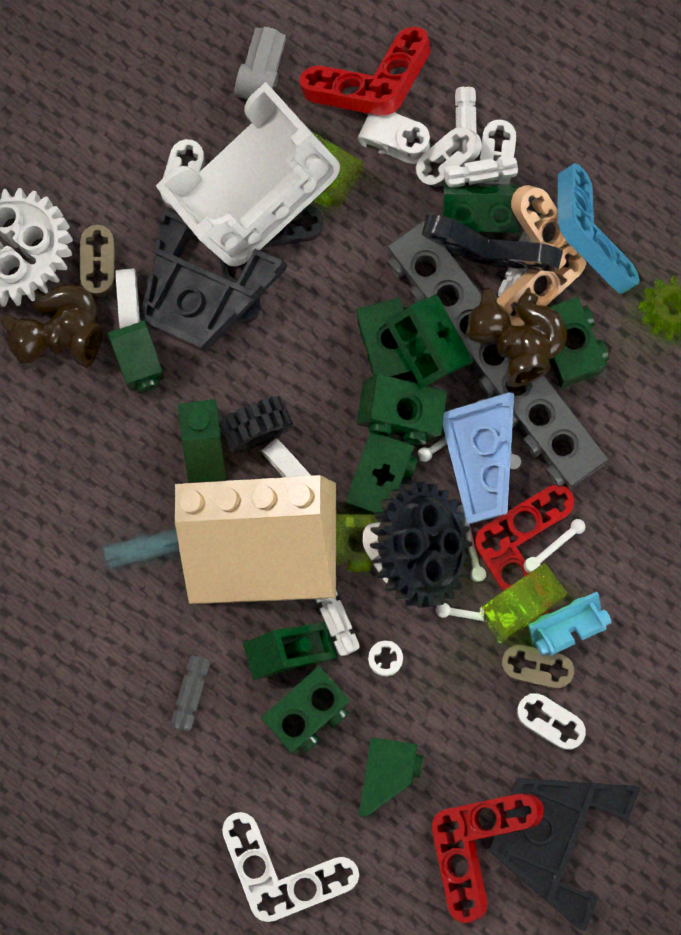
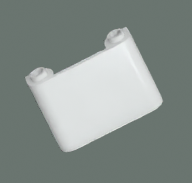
(253, 182)

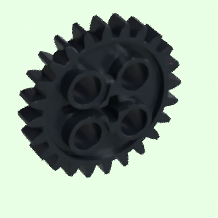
(421, 544)

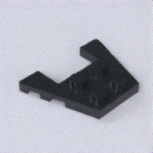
(194, 301)
(543, 851)

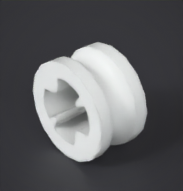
(376, 651)

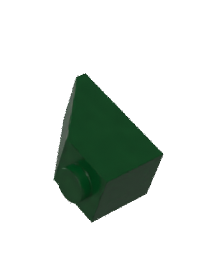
(137, 357)
(202, 441)
(289, 650)
(388, 772)

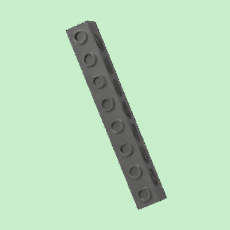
(563, 425)

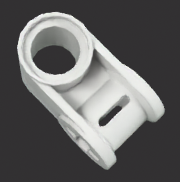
(391, 136)

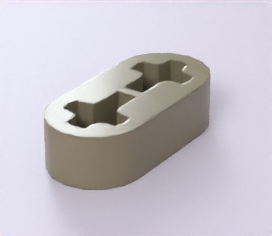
(88, 260)
(534, 676)

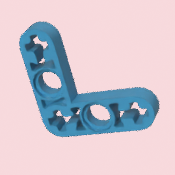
(579, 230)

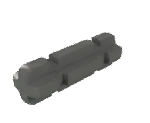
(190, 693)

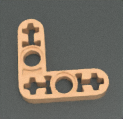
(534, 227)

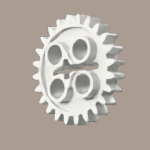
(33, 220)

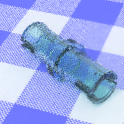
(141, 548)

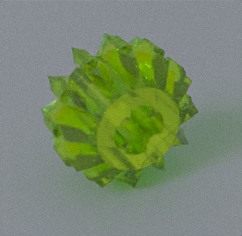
(658, 312)

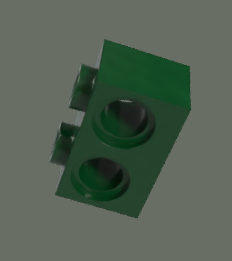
(299, 703)

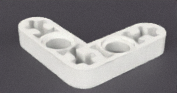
(269, 881)

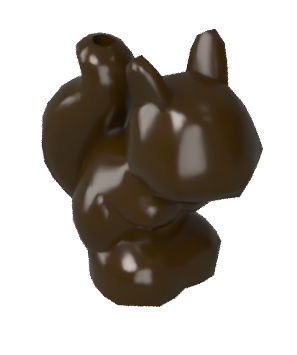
(69, 329)
(525, 346)

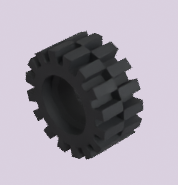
(256, 424)

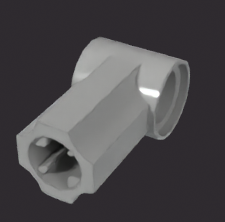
(261, 62)

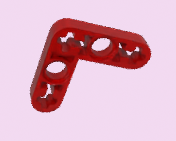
(377, 93)
(508, 551)
(468, 832)

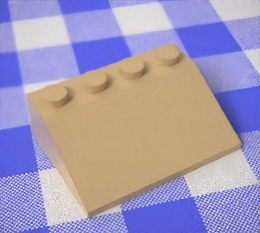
(257, 539)

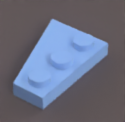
(481, 455)

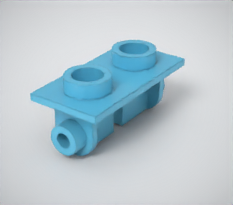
(553, 631)

